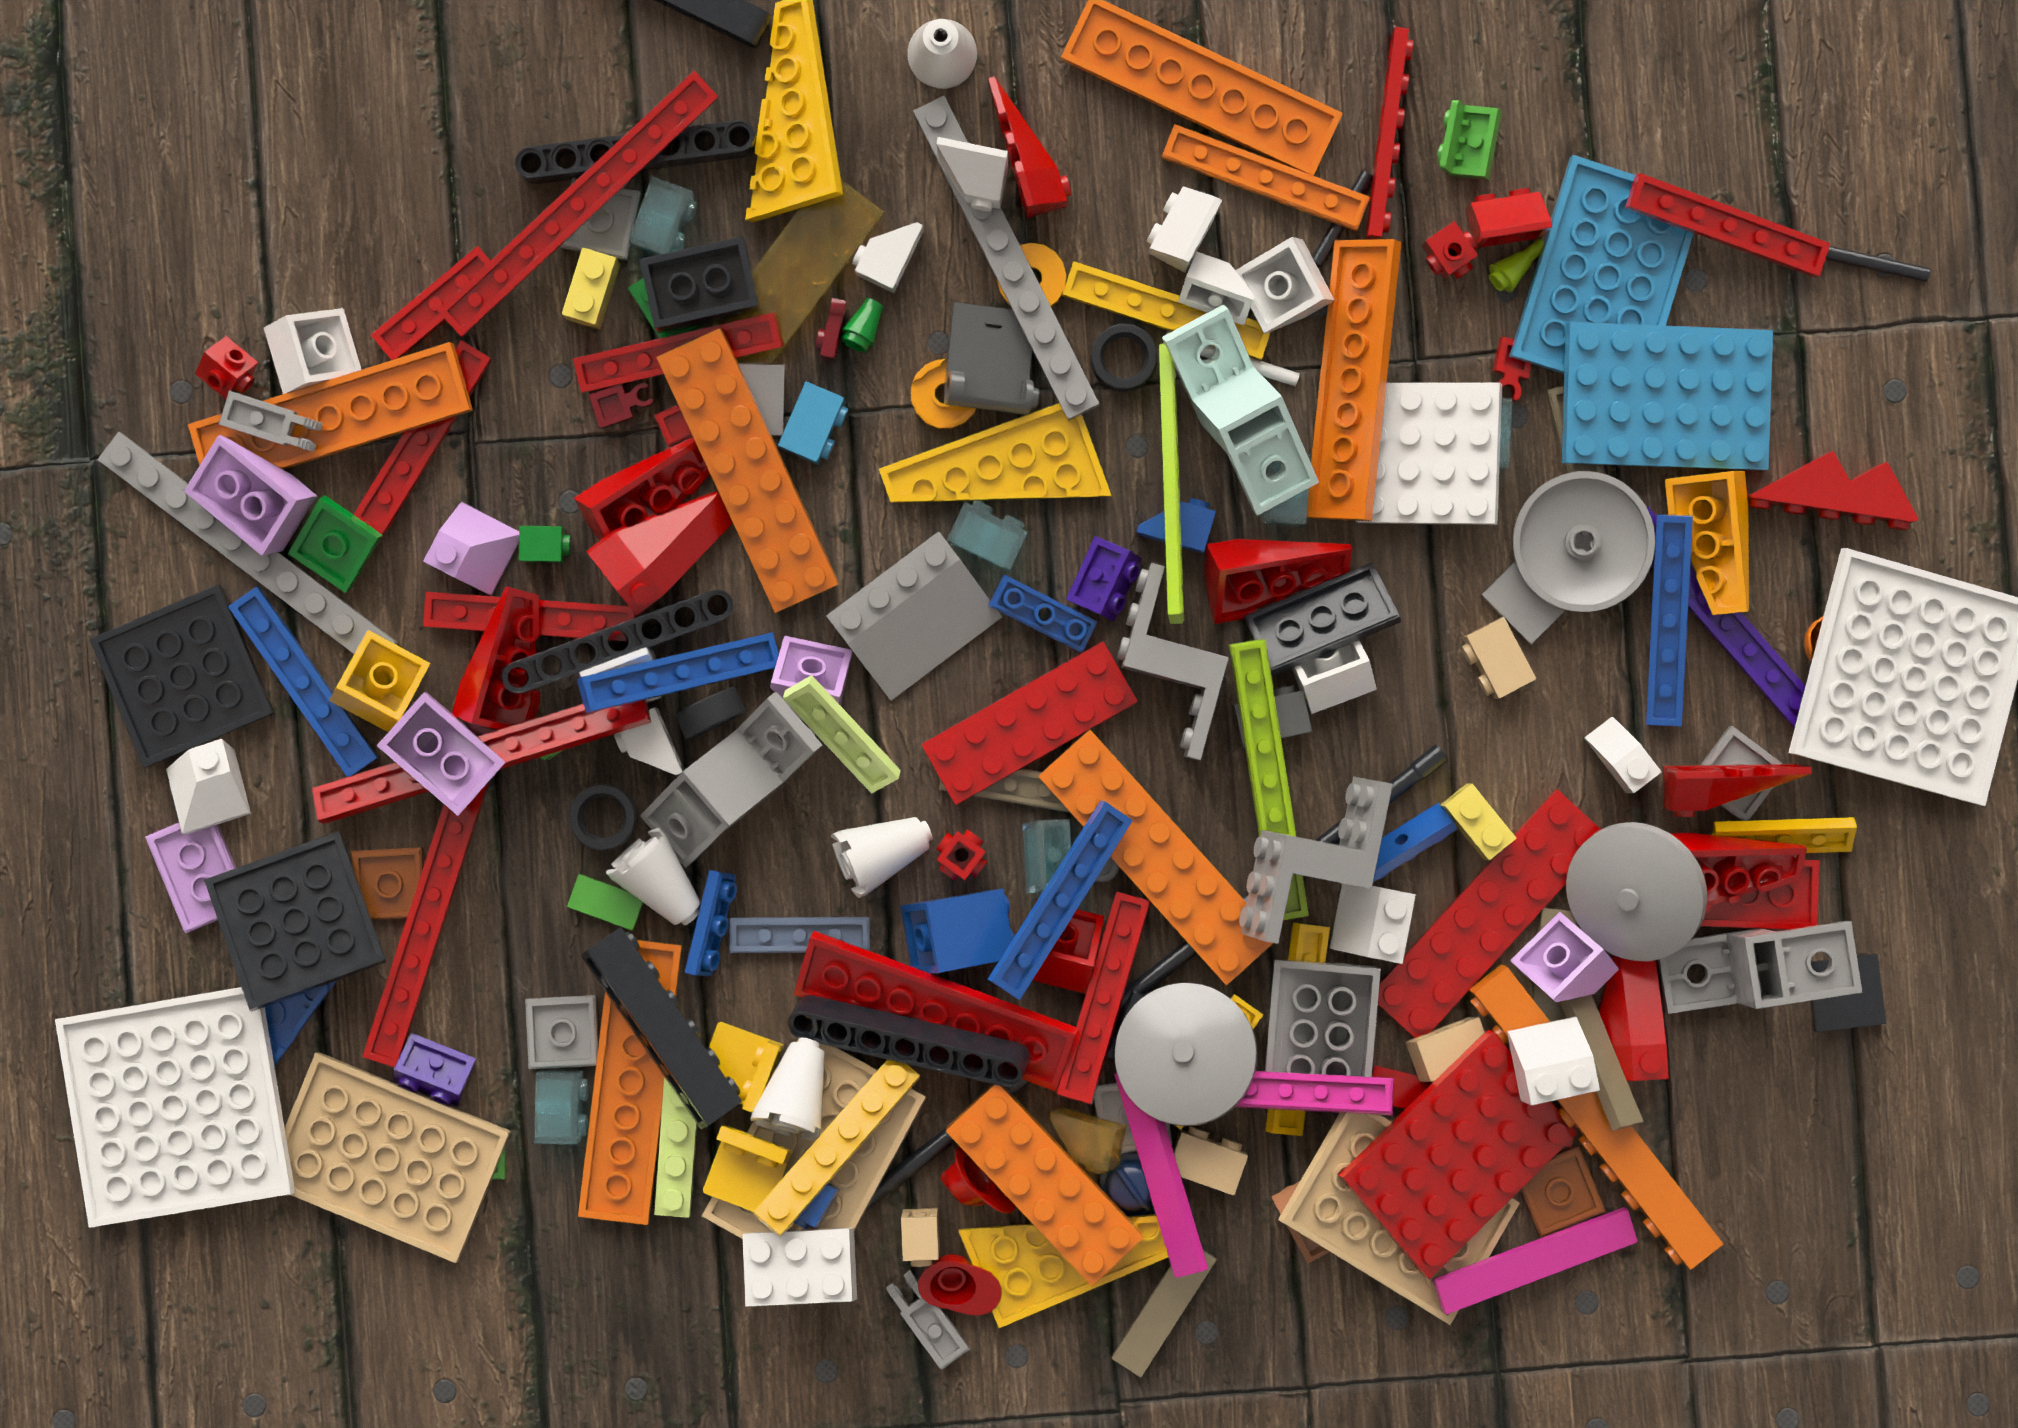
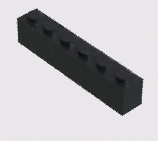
(662, 1028)

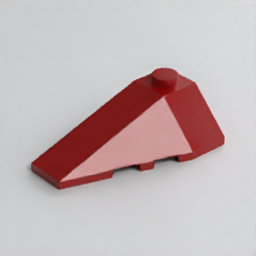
(1034, 170)
(643, 489)
(656, 553)
(1257, 572)
(506, 639)
(1708, 786)
(1743, 865)
(1635, 1019)

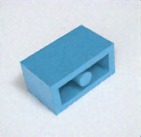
(813, 423)

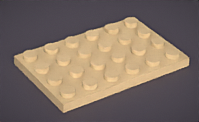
(390, 1157)
(861, 1173)
(1338, 1222)

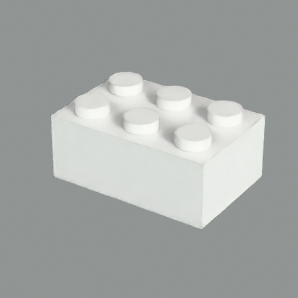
(799, 1267)

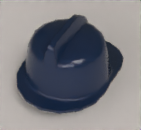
(1128, 1186)

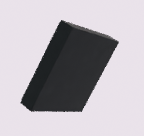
(1851, 1009)

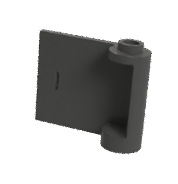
(988, 364)

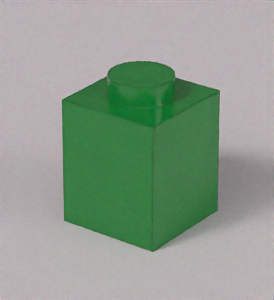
(544, 544)

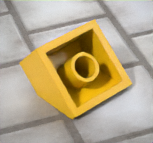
(379, 681)

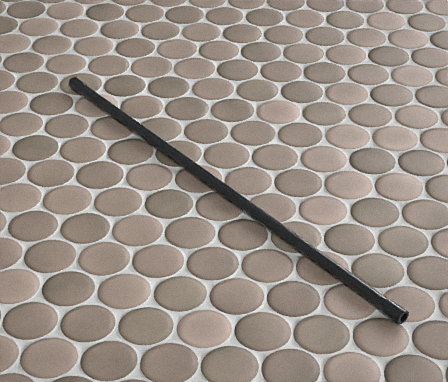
(1417, 771)

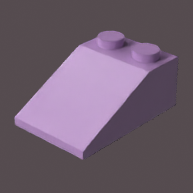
(250, 496)
(441, 753)

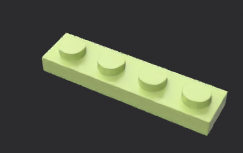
(841, 734)
(675, 1157)

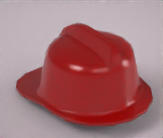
(972, 1186)
(959, 1286)

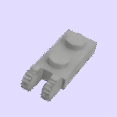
(266, 420)
(929, 1325)

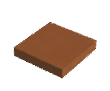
(388, 879)
(1562, 1193)

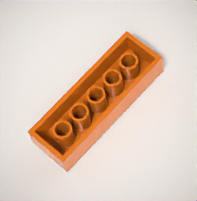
(1044, 1183)

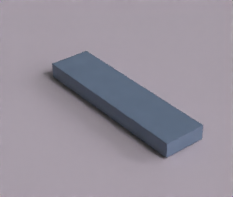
(793, 933)

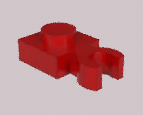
(1510, 368)

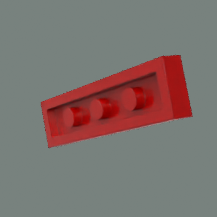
(421, 316)

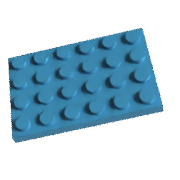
(1598, 264)
(1667, 396)

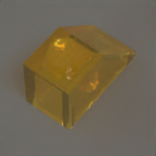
(1090, 1138)

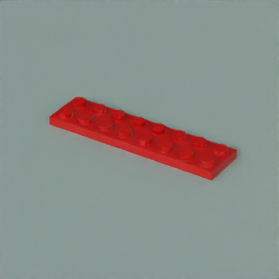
(1485, 917)
(877, 982)

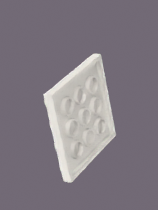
(1439, 454)

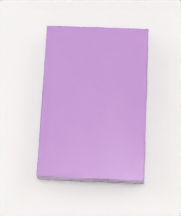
(185, 864)

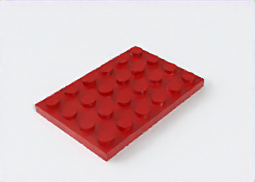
(1455, 1156)

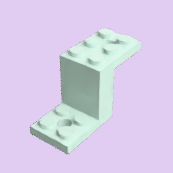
(1240, 410)

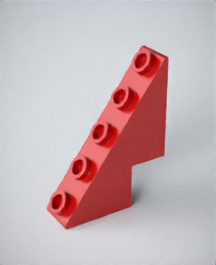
(1827, 489)

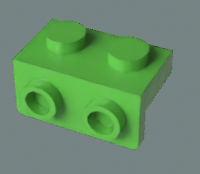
(1469, 140)

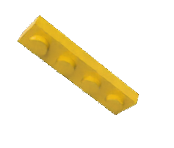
(1817, 835)

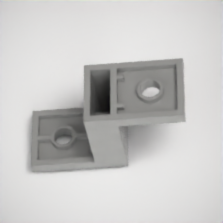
(1172, 662)
(731, 779)
(1347, 863)
(1761, 968)

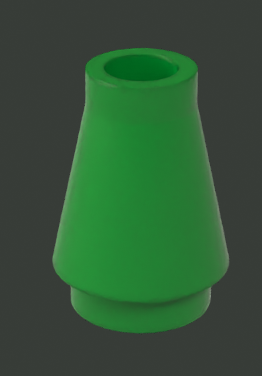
(862, 327)

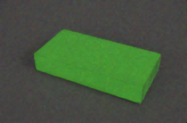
(605, 902)

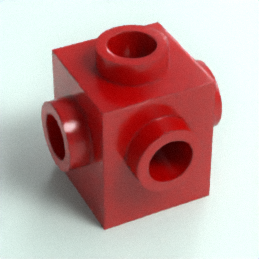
(1459, 243)
(227, 368)
(955, 868)

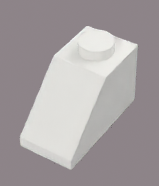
(887, 256)
(1216, 283)
(651, 744)
(1622, 755)

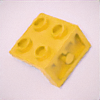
(746, 1059)
(745, 1168)

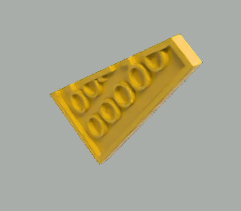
(795, 126)
(1016, 460)
(1037, 1274)

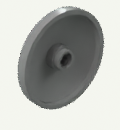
(1583, 541)
(1636, 891)
(1186, 1054)

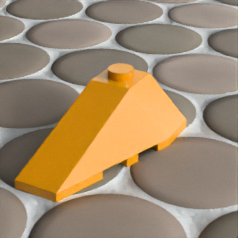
(1718, 535)

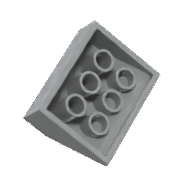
(914, 616)
(1322, 1018)

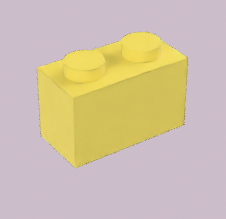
(591, 288)
(1478, 821)

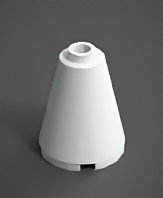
(942, 53)
(879, 851)
(656, 878)
(794, 1093)

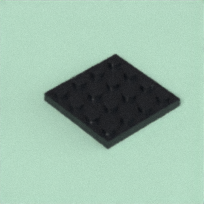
(182, 676)
(294, 921)

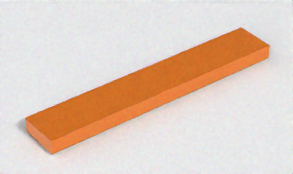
(1265, 177)

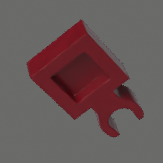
(829, 338)
(615, 405)

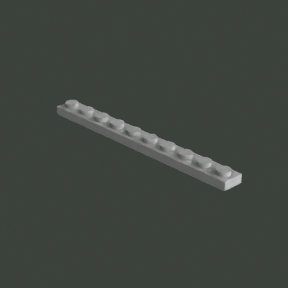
(1016, 278)
(271, 570)

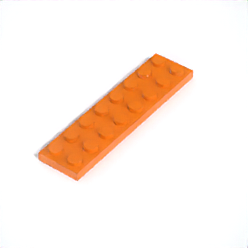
(1201, 86)
(1353, 379)
(357, 408)
(748, 470)
(1158, 856)
(625, 1110)

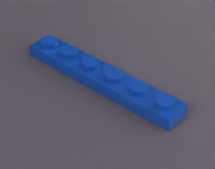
(1669, 619)
(678, 673)
(303, 681)
(1060, 900)

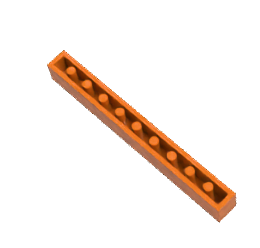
(1622, 1151)

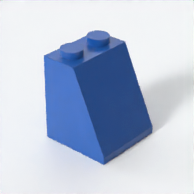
(957, 931)

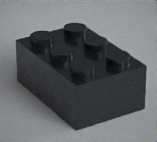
(700, 285)

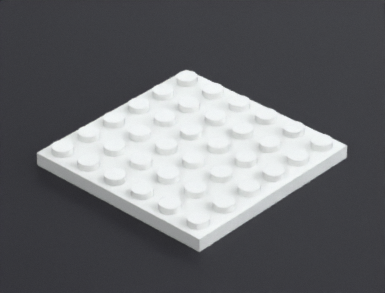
(1910, 678)
(174, 1107)

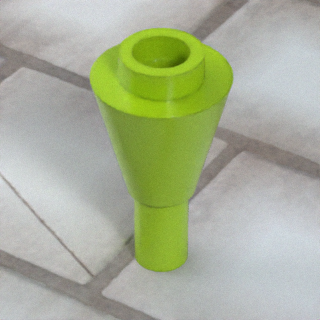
(1510, 270)

